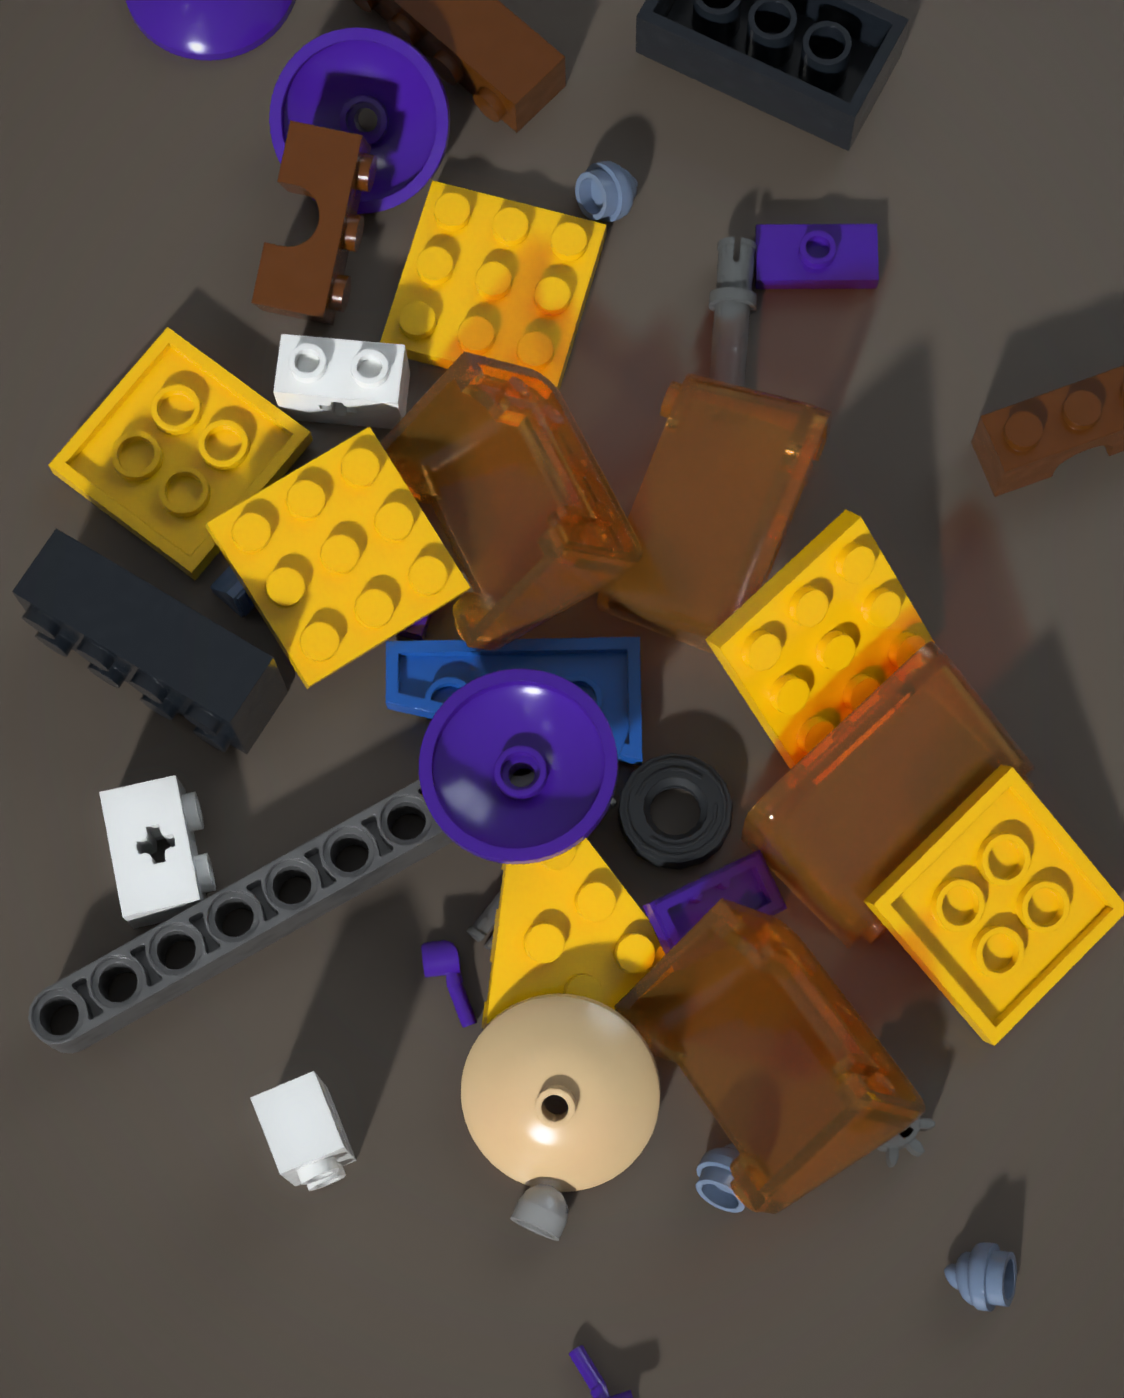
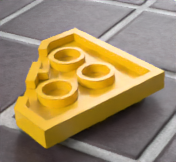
(567, 931)

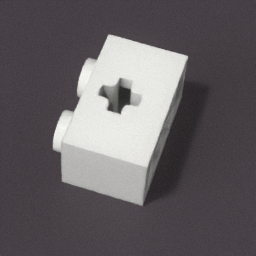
(342, 381)
(133, 822)
(304, 1132)

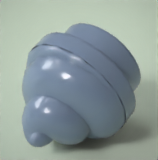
(605, 191)
(716, 1177)
(984, 1276)

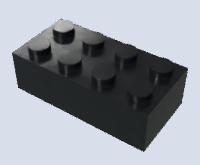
(790, 58)
(151, 643)

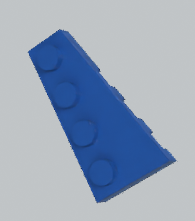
(606, 668)

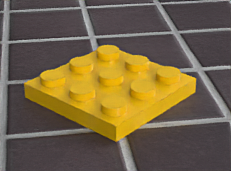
(494, 282)
(179, 450)
(337, 557)
(819, 637)
(997, 904)

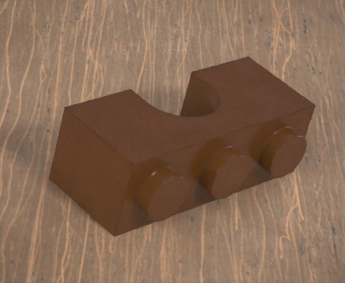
(310, 277)
(1040, 433)

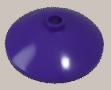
(209, 27)
(371, 69)
(509, 725)

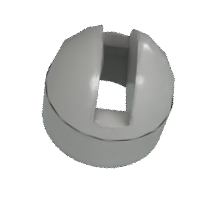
(542, 1211)

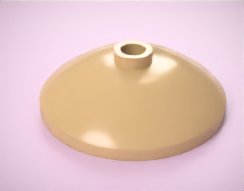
(571, 1051)

